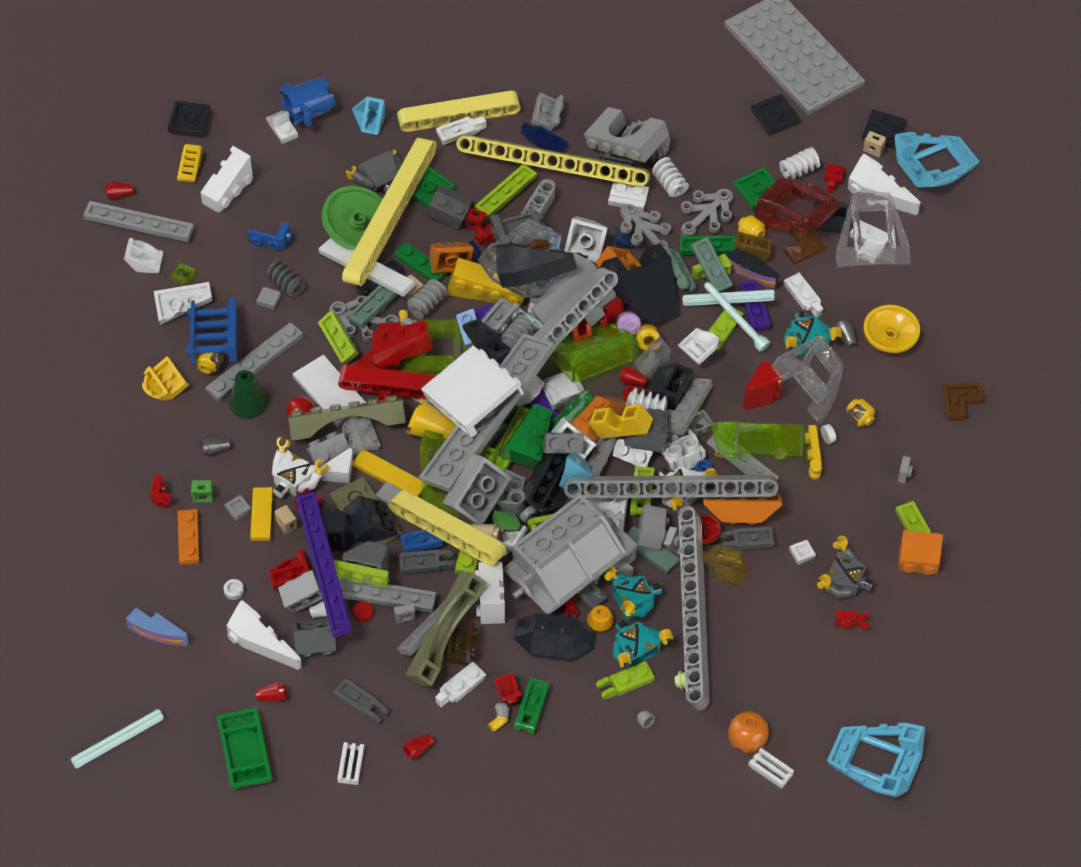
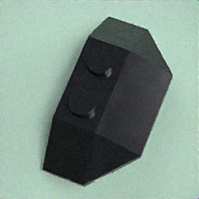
(543, 486)
(554, 636)

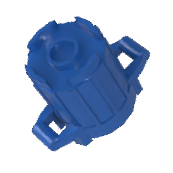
(306, 100)

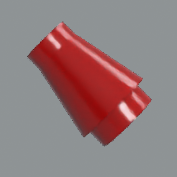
(117, 189)
(632, 377)
(272, 692)
(415, 747)

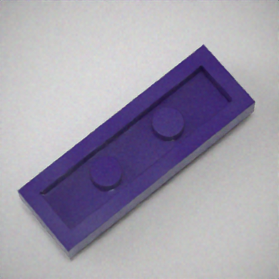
(755, 311)

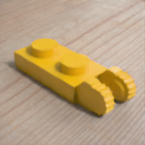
(813, 452)

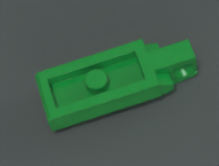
(572, 409)

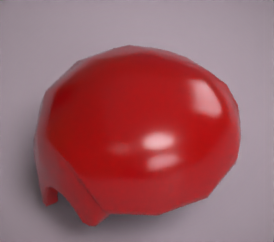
(299, 403)
(710, 529)

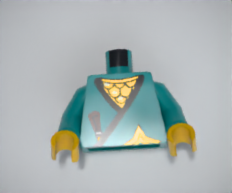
(807, 328)
(632, 593)
(637, 643)

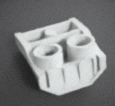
(561, 390)
(682, 450)

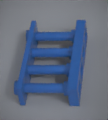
(229, 335)

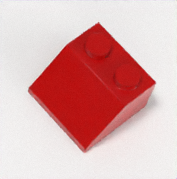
(763, 387)

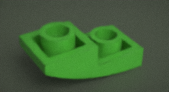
(505, 519)

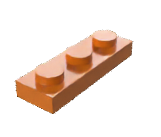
(188, 537)

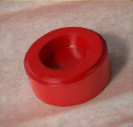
(362, 611)

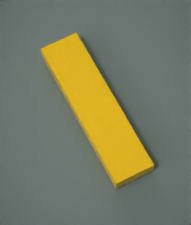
(387, 472)

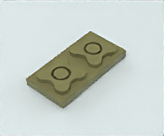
(345, 494)

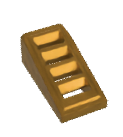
(757, 245)

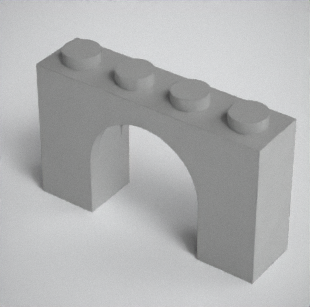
(636, 146)

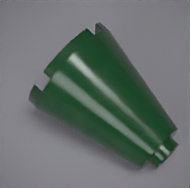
(247, 396)

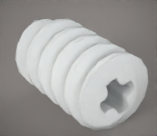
(799, 163)
(670, 178)
(647, 401)

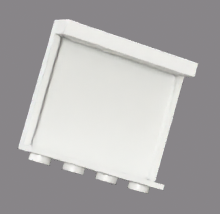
(470, 389)

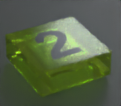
(183, 274)

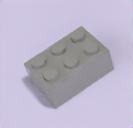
(477, 490)

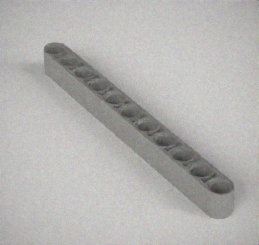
(680, 490)
(696, 614)

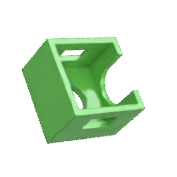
(197, 491)

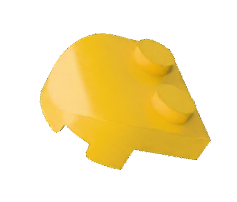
(164, 380)

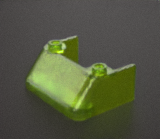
(758, 439)

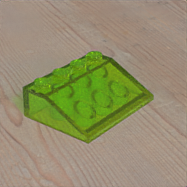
(597, 353)

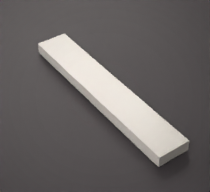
(379, 274)

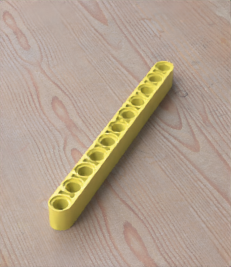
(544, 162)
(389, 212)

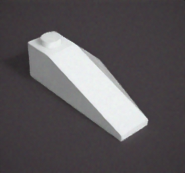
(869, 178)
(251, 634)

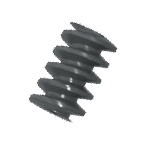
(285, 278)

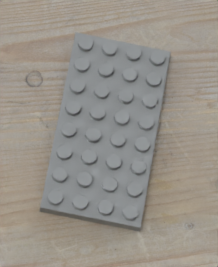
(794, 54)

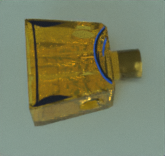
(726, 564)

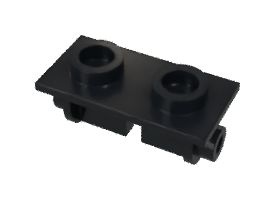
(611, 158)

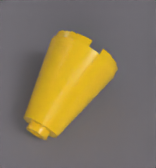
(431, 419)

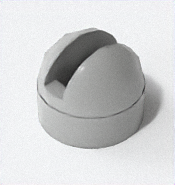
(645, 719)

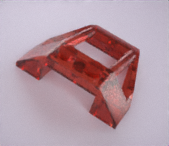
(783, 186)

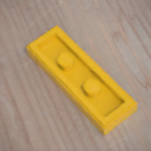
(261, 514)

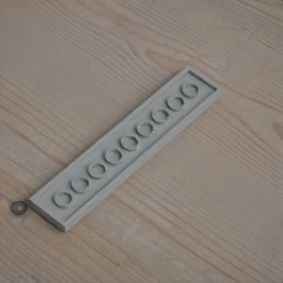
(447, 464)

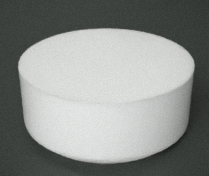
(828, 434)
(233, 589)

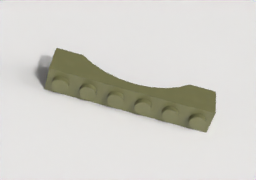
(306, 424)
(429, 656)

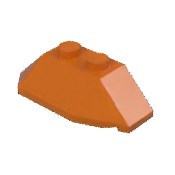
(583, 419)
(743, 509)

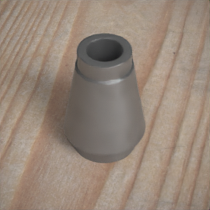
(848, 334)
(214, 444)

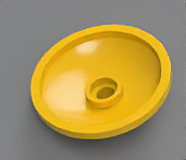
(891, 321)

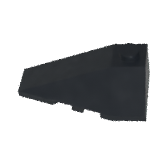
(524, 266)

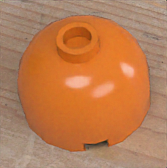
(748, 731)

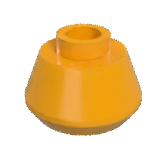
(600, 618)

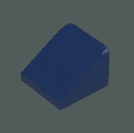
(622, 239)

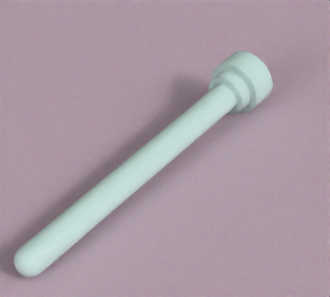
(760, 342)

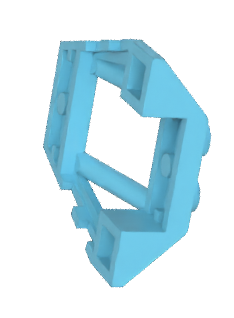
(906, 146)
(906, 765)

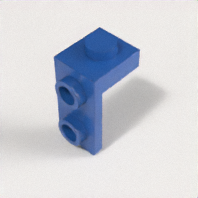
(271, 241)

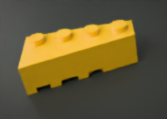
(472, 282)

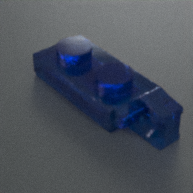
(544, 138)

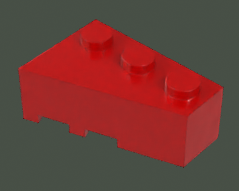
(400, 342)

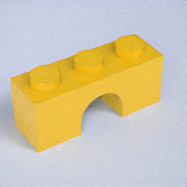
(633, 421)

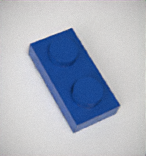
(419, 541)

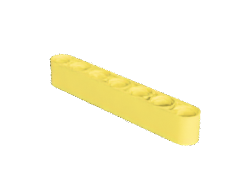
(445, 112)
(447, 527)

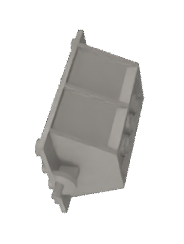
(567, 553)

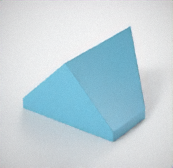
(370, 114)
(575, 467)

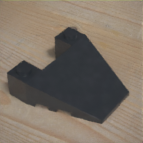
(648, 287)

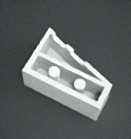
(228, 182)
(492, 596)

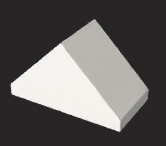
(339, 468)

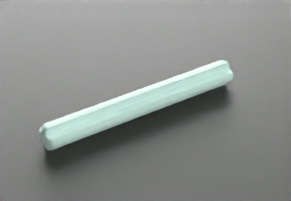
(731, 297)
(117, 738)

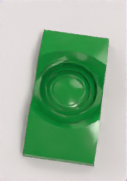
(244, 748)

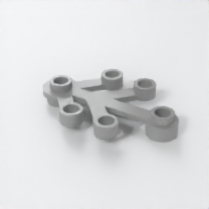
(707, 210)
(631, 213)
(346, 310)

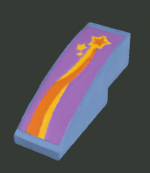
(156, 628)

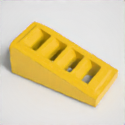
(194, 153)

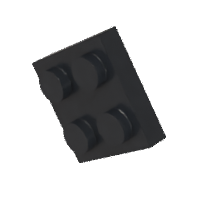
(775, 114)
(189, 118)
(884, 125)

